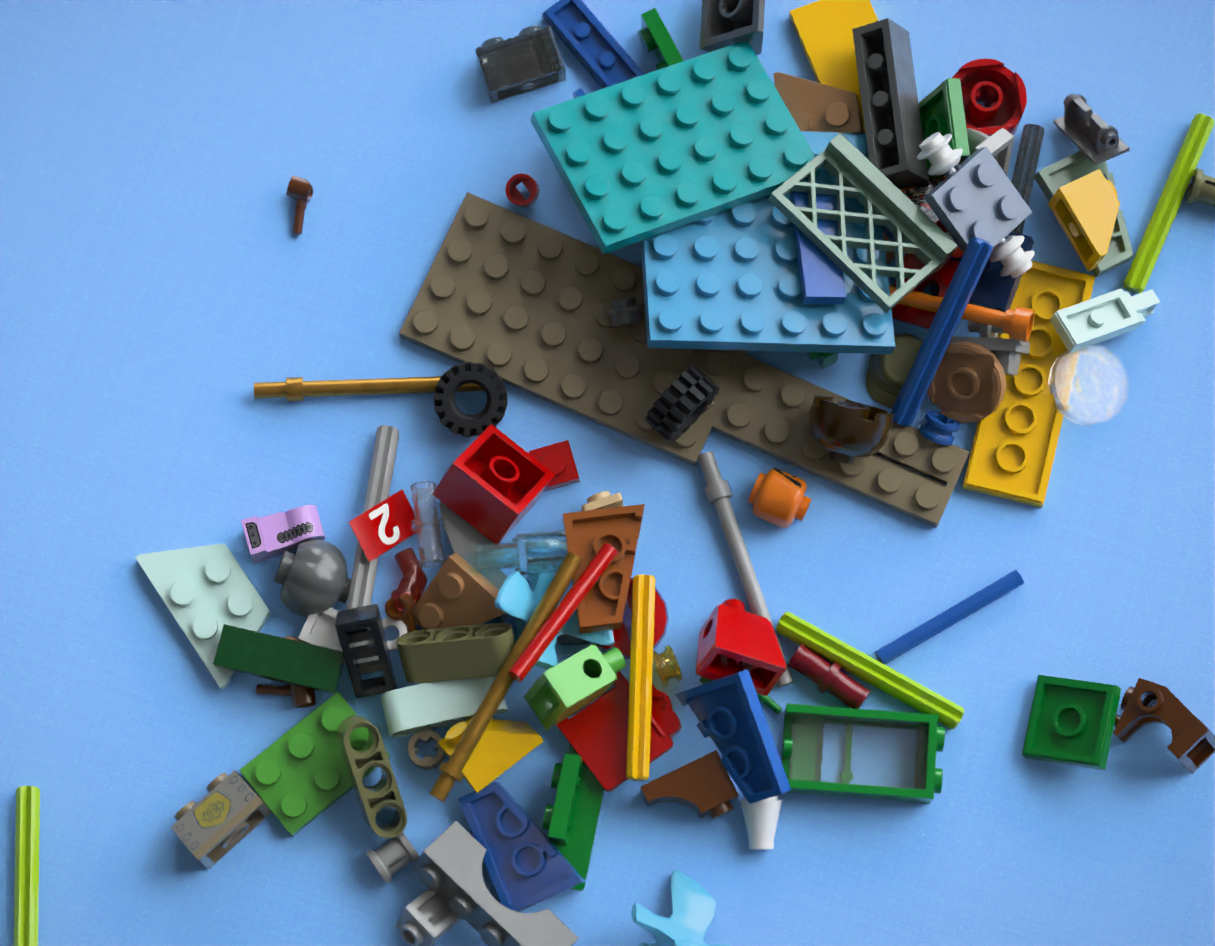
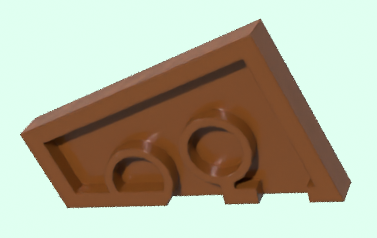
(586, 534)

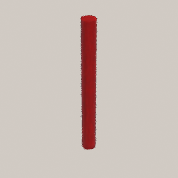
(562, 612)

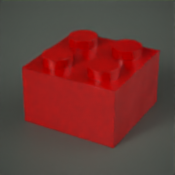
(493, 484)

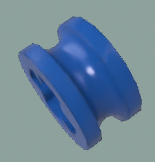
(938, 428)

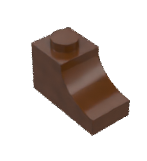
(699, 785)

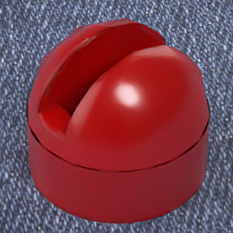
(516, 196)

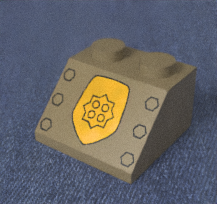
(219, 818)

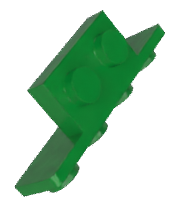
(575, 812)

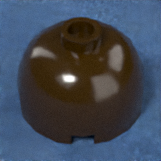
(848, 428)

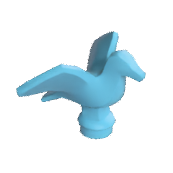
(521, 600)
(690, 919)

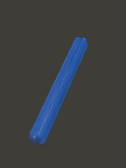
(941, 331)

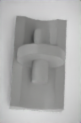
(1006, 350)

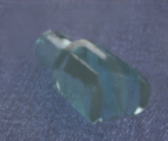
(527, 553)

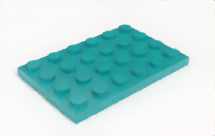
(673, 145)

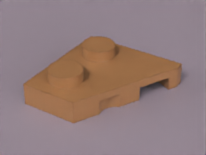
(819, 106)
(456, 597)

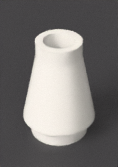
(761, 821)

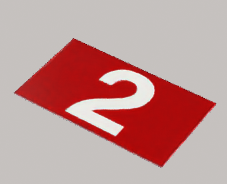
(384, 525)

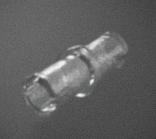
(427, 524)

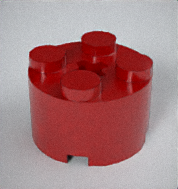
(998, 89)

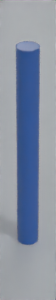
(949, 617)

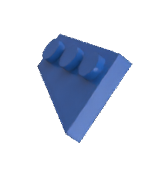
(737, 725)
(518, 854)

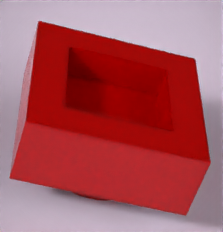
(560, 461)

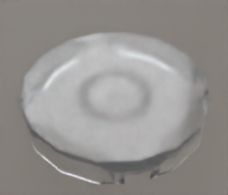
(1088, 385)

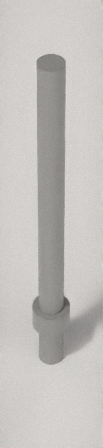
(718, 493)

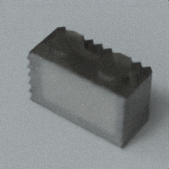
(520, 63)

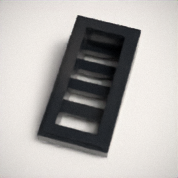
(361, 625)

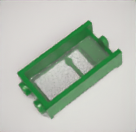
(862, 753)

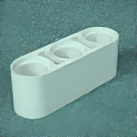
(434, 704)

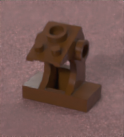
(1191, 738)

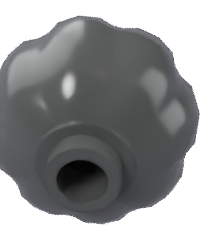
(313, 578)

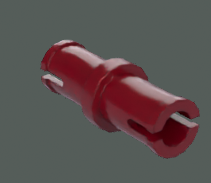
(828, 677)

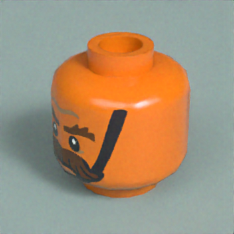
(779, 498)

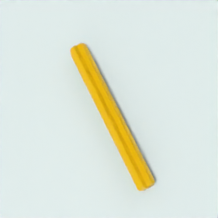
(640, 678)

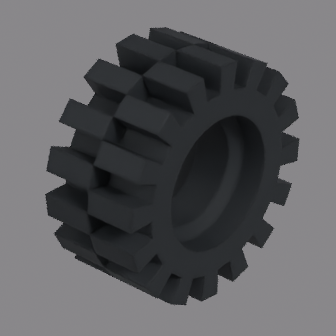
(463, 374)
(682, 403)

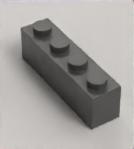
(890, 102)

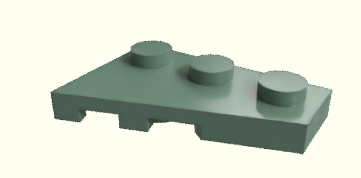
(1071, 169)

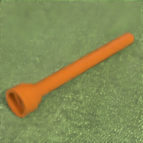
(1016, 322)

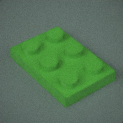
(305, 766)

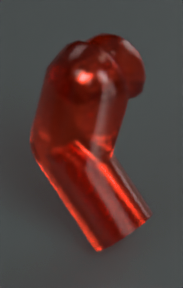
(413, 579)

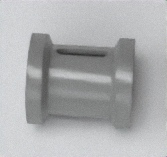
(393, 856)

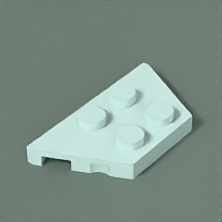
(204, 592)

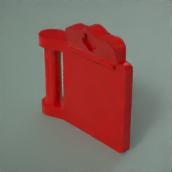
(601, 732)

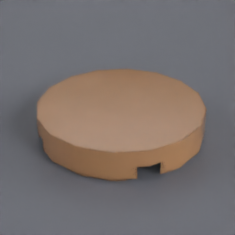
(968, 383)

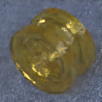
(666, 666)

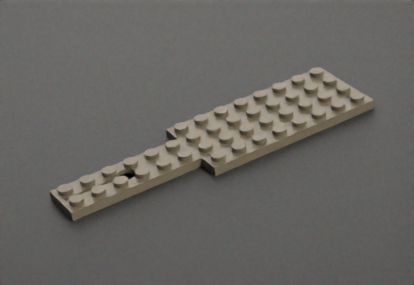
(536, 316)

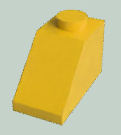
(1087, 215)
(497, 750)

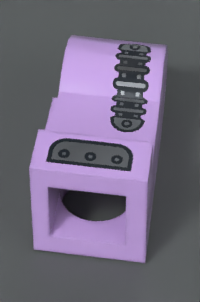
(281, 531)

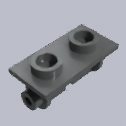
(1089, 131)

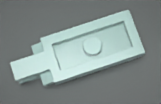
(1103, 318)

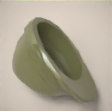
(889, 371)

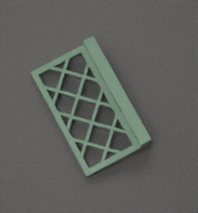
(882, 205)

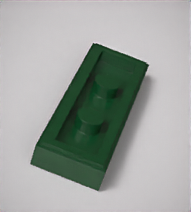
(279, 659)

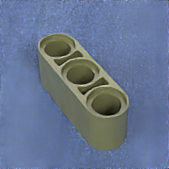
(455, 652)
(383, 793)

